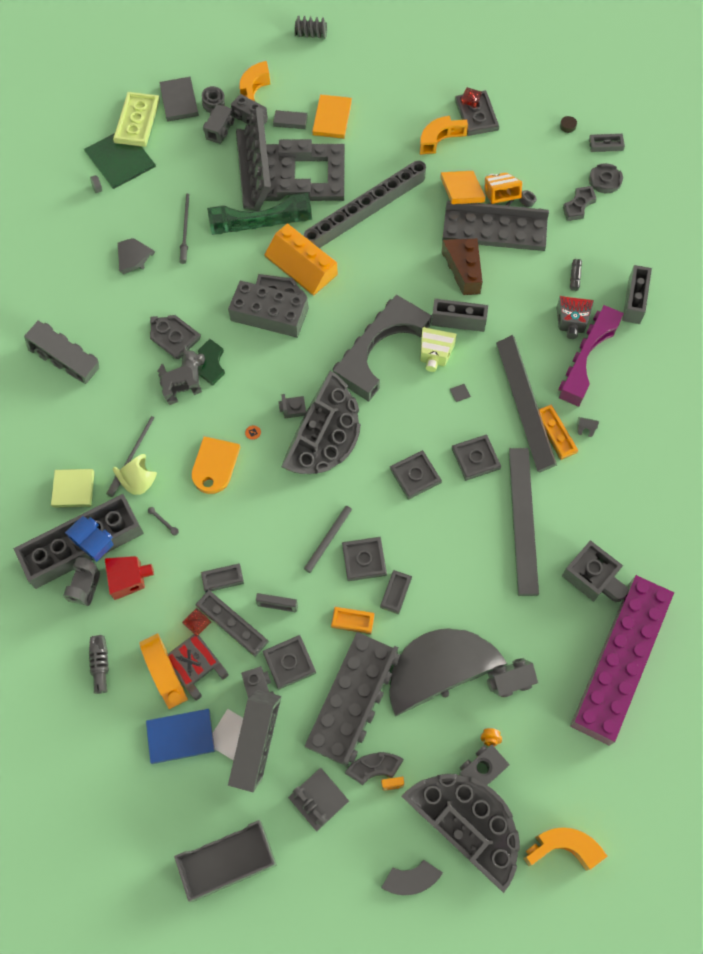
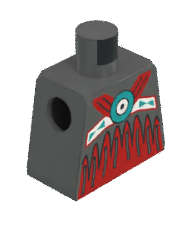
(573, 315)

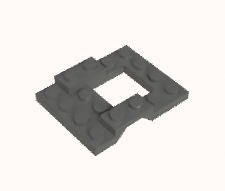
(282, 164)

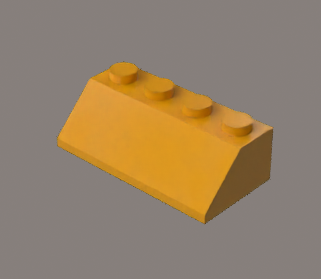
(301, 259)

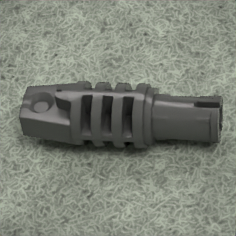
(98, 663)

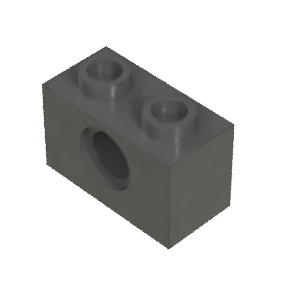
(491, 758)

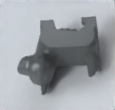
(182, 378)

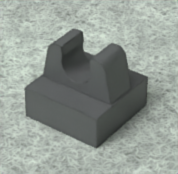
(587, 423)

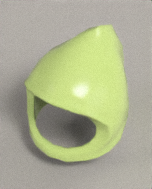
(135, 476)

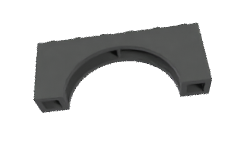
(396, 318)

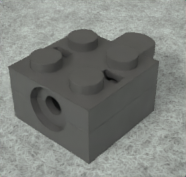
(595, 572)

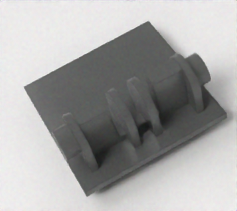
(318, 799)

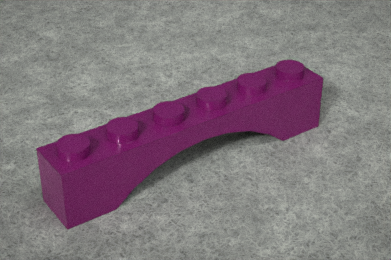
(577, 383)

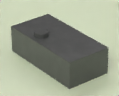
(254, 740)

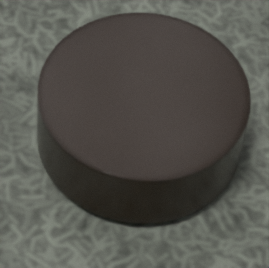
(568, 124)

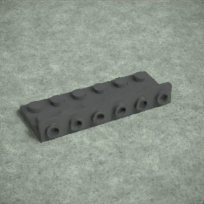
(253, 162)
(497, 225)
(352, 699)

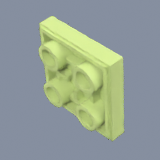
(72, 488)

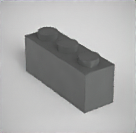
(637, 294)
(459, 315)

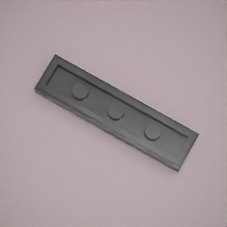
(232, 623)

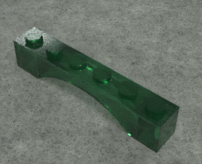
(294, 209)

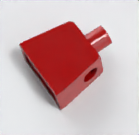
(126, 575)

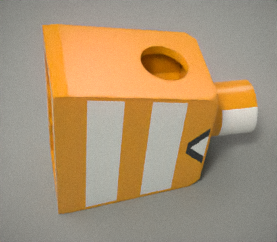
(502, 187)

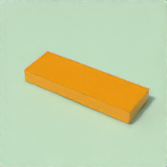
(557, 433)

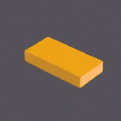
(352, 620)

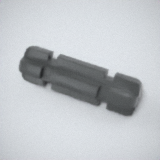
(576, 274)

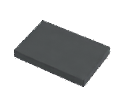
(178, 99)
(479, 118)

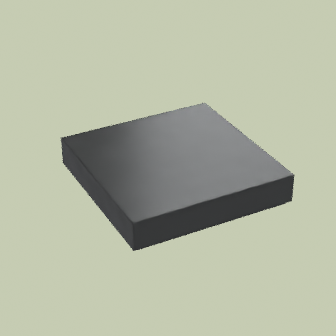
(476, 457)
(415, 474)
(364, 559)
(289, 662)

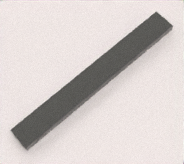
(526, 404)
(523, 522)

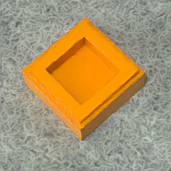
(392, 783)

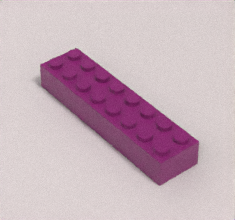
(622, 661)

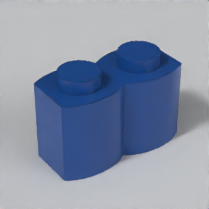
(90, 538)

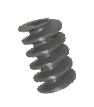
(310, 27)

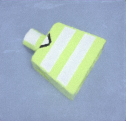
(436, 347)

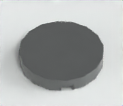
(605, 178)

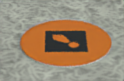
(253, 432)

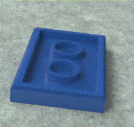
(180, 736)

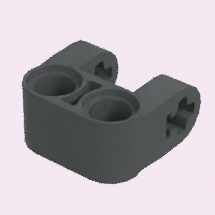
(83, 582)

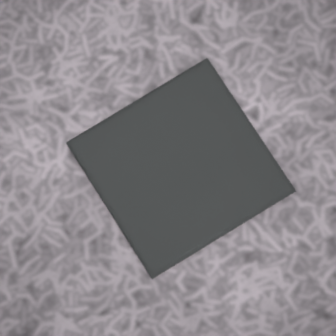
(460, 392)

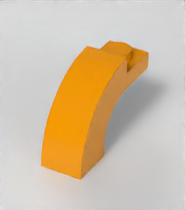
(253, 79)
(441, 129)

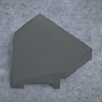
(132, 255)

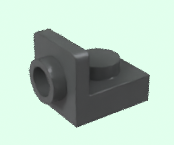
(292, 406)

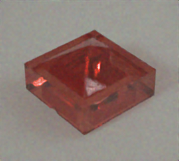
(471, 97)
(196, 622)

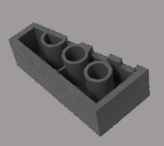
(61, 352)

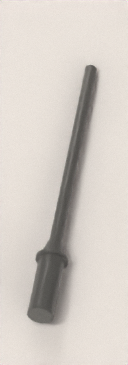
(183, 247)
(115, 484)

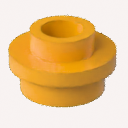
(491, 737)

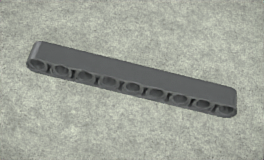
(366, 204)

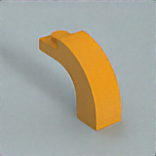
(162, 671)
(576, 842)

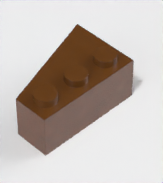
(465, 264)

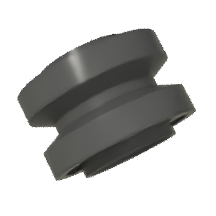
(211, 97)

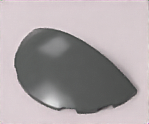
(326, 430)
(437, 664)
(472, 821)

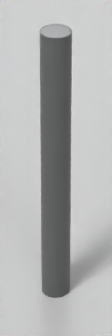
(327, 539)

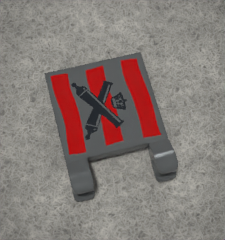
(193, 661)

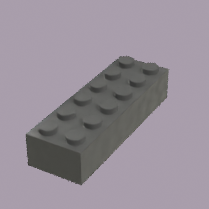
(54, 553)

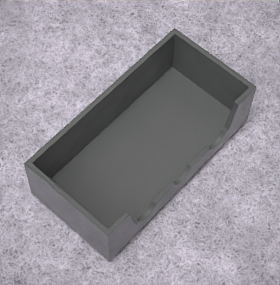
(268, 308)
(225, 861)

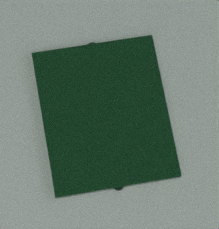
(119, 161)

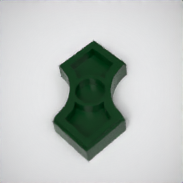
(211, 368)

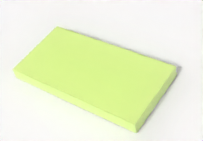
(136, 119)

